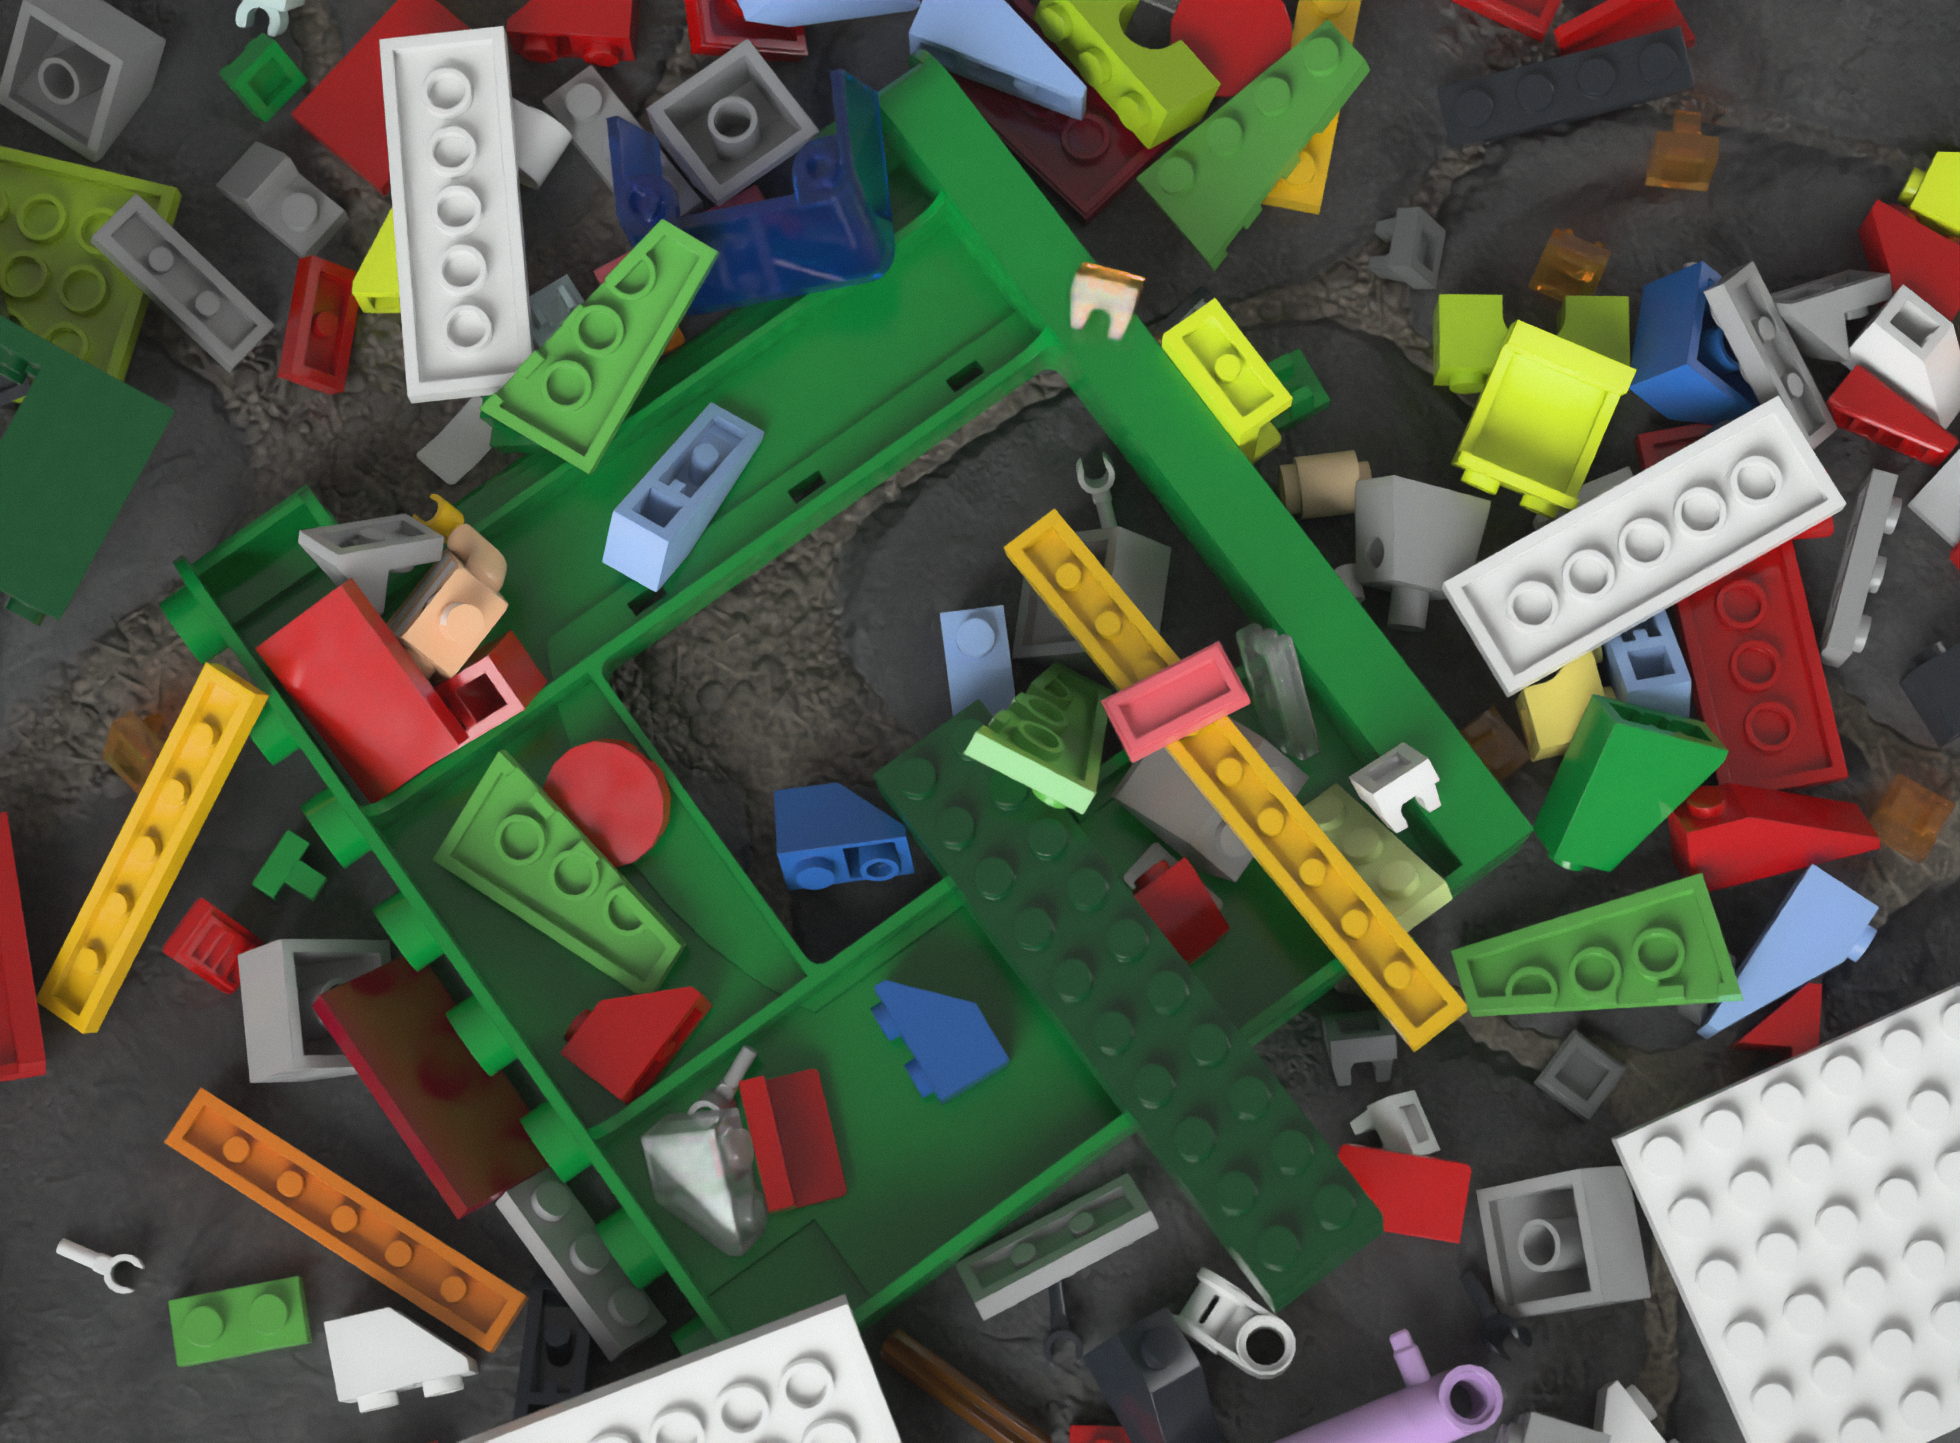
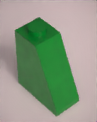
(1622, 781)

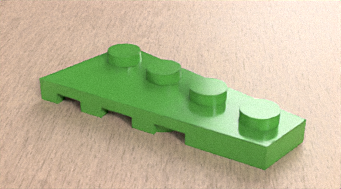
(1234, 158)
(595, 365)
(1049, 738)
(549, 873)
(1614, 955)

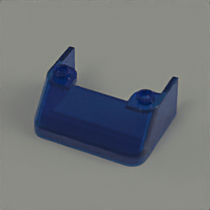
(786, 246)

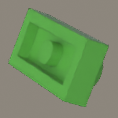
(240, 1321)

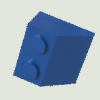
(1684, 356)

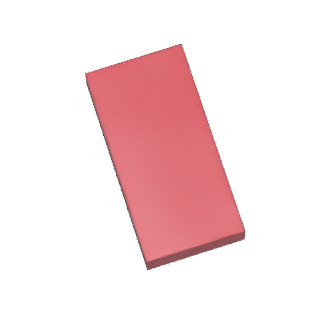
(1175, 702)

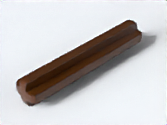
(957, 1391)

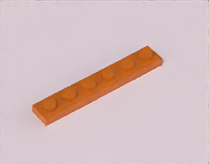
(347, 1220)

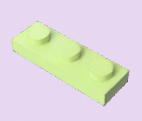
(1384, 862)

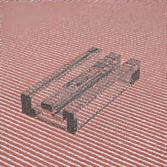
(1278, 691)

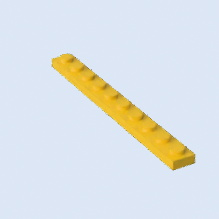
(1244, 791)

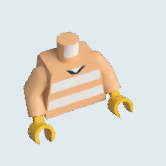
(454, 599)

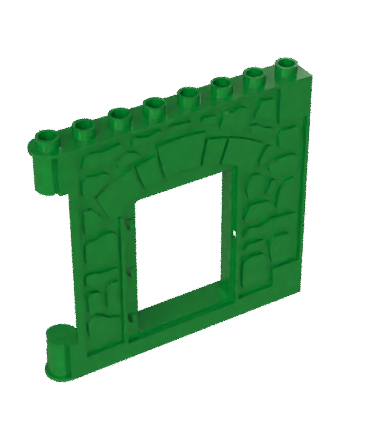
(851, 394)

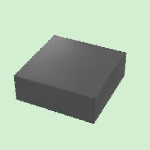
(1580, 1075)

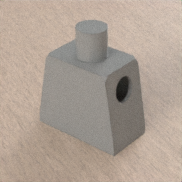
(1413, 542)

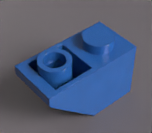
(837, 838)
(943, 1034)

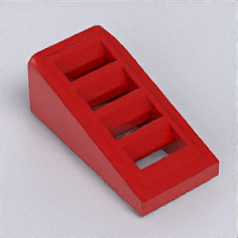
(1885, 417)
(210, 945)

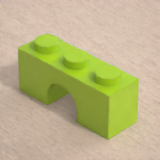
(1149, 89)
(1472, 329)

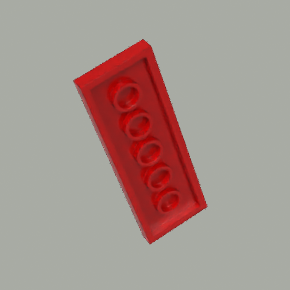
(1756, 662)

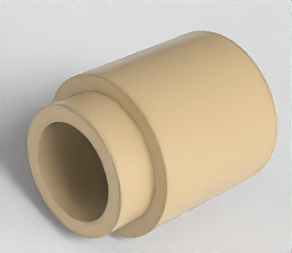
(1321, 484)

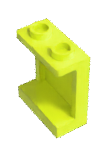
(1229, 377)
(1540, 419)

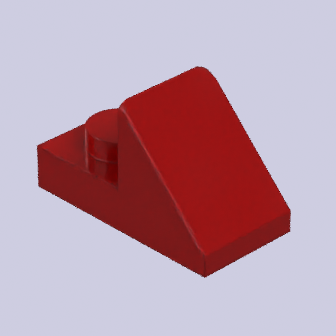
(1788, 1028)

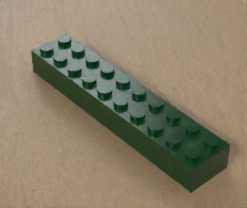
(1134, 1014)

